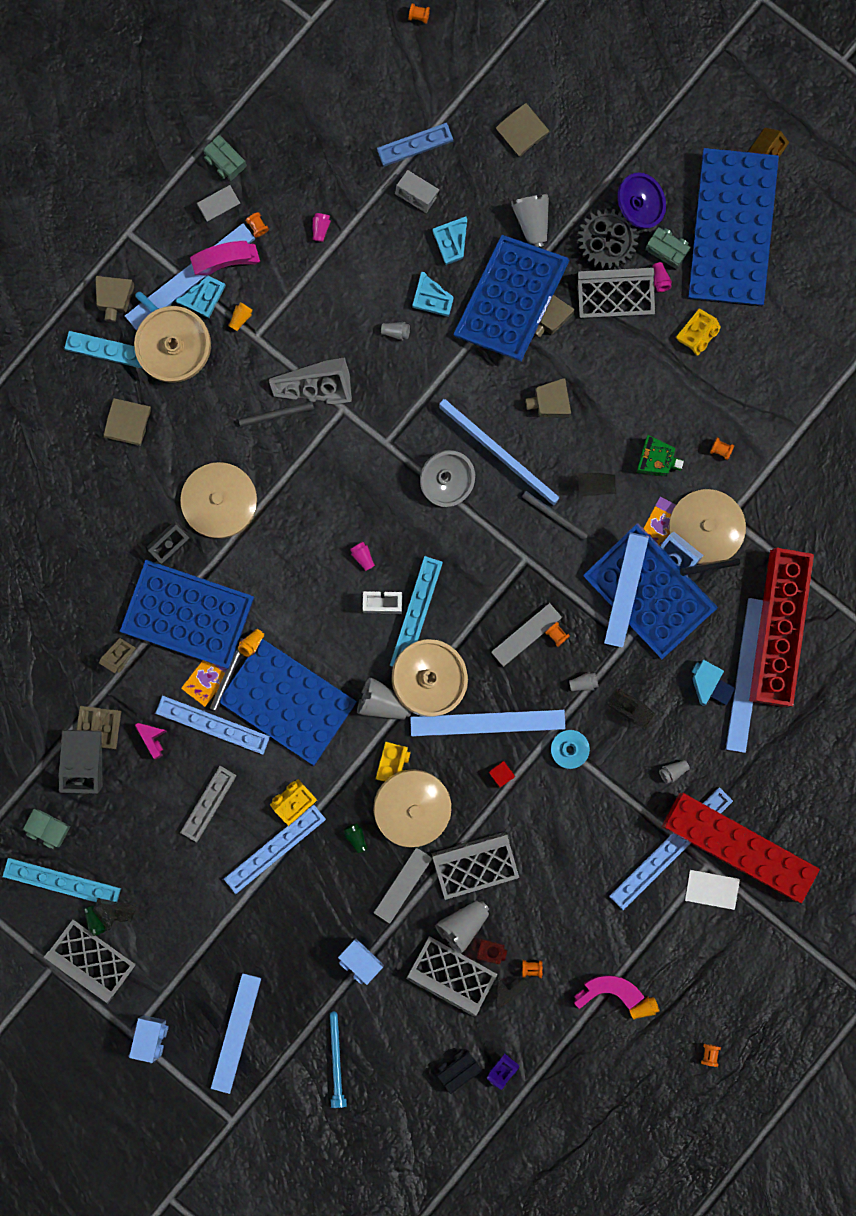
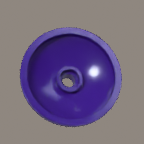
(641, 200)

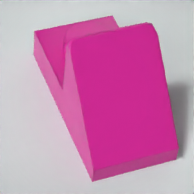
(148, 734)

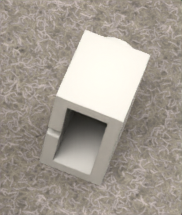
(389, 605)

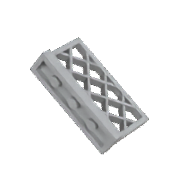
(620, 276)
(470, 849)
(79, 975)
(444, 992)

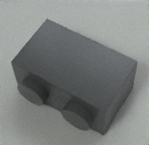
(168, 542)

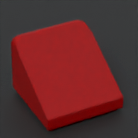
(501, 774)

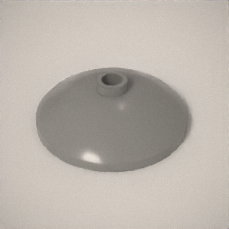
(457, 481)

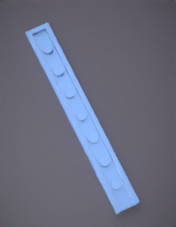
(181, 282)
(499, 452)
(741, 705)
(488, 723)
(661, 857)

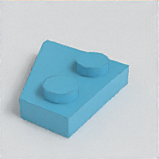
(451, 239)
(203, 297)
(432, 297)

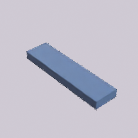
(415, 144)

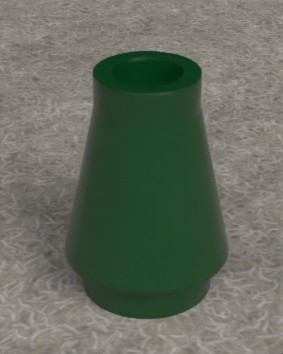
(356, 838)
(94, 924)

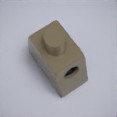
(113, 296)
(554, 317)
(551, 400)

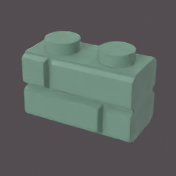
(224, 158)
(668, 247)

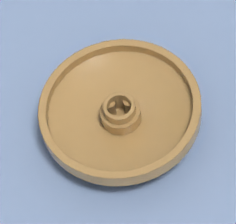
(172, 344)
(218, 500)
(709, 524)
(429, 678)
(412, 808)

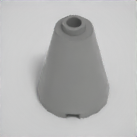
(533, 218)
(380, 702)
(463, 925)

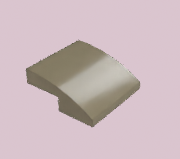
(522, 129)
(127, 421)
(101, 720)

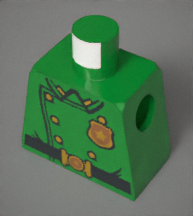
(658, 458)

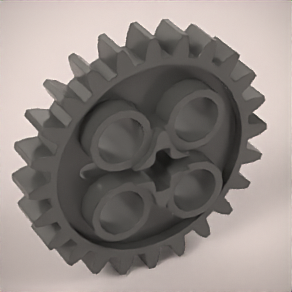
(605, 255)

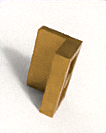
(770, 142)

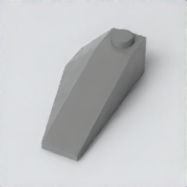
(321, 381)

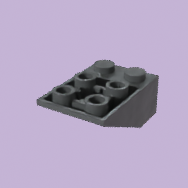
(80, 762)

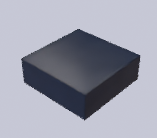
(722, 692)

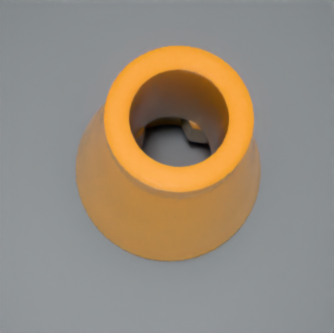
(240, 316)
(250, 644)
(645, 1008)

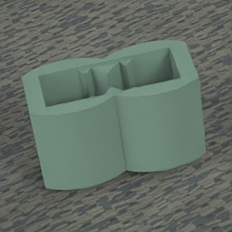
(46, 828)

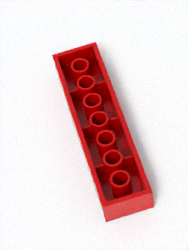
(781, 627)
(740, 847)

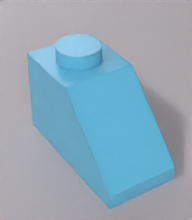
(705, 680)

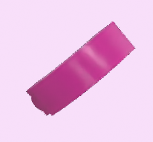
(224, 255)
(609, 984)

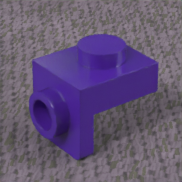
(502, 1071)

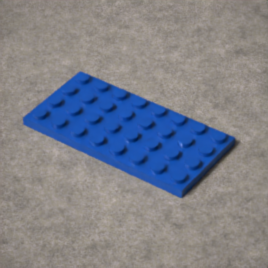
(733, 227)

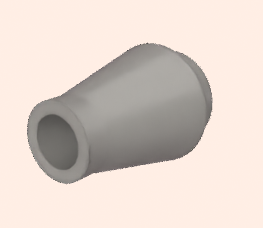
(396, 330)
(584, 682)
(673, 771)

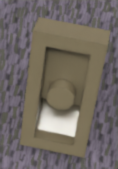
(117, 656)

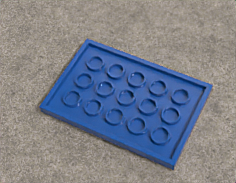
(511, 297)
(665, 601)
(187, 614)
(287, 702)

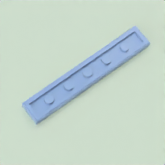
(626, 589)
(212, 725)
(274, 849)
(236, 1033)

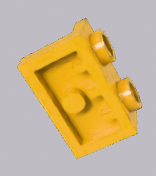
(699, 331)
(392, 760)
(293, 802)

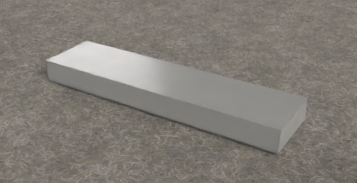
(526, 635)
(208, 804)
(403, 885)

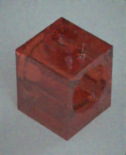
(482, 953)

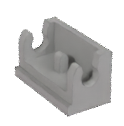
(416, 191)
(218, 203)

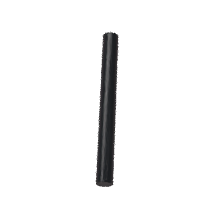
(710, 566)

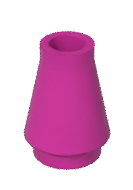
(320, 226)
(661, 278)
(362, 555)

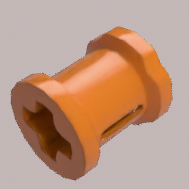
(419, 13)
(257, 225)
(721, 448)
(557, 634)
(531, 968)
(711, 1055)

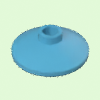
(580, 749)

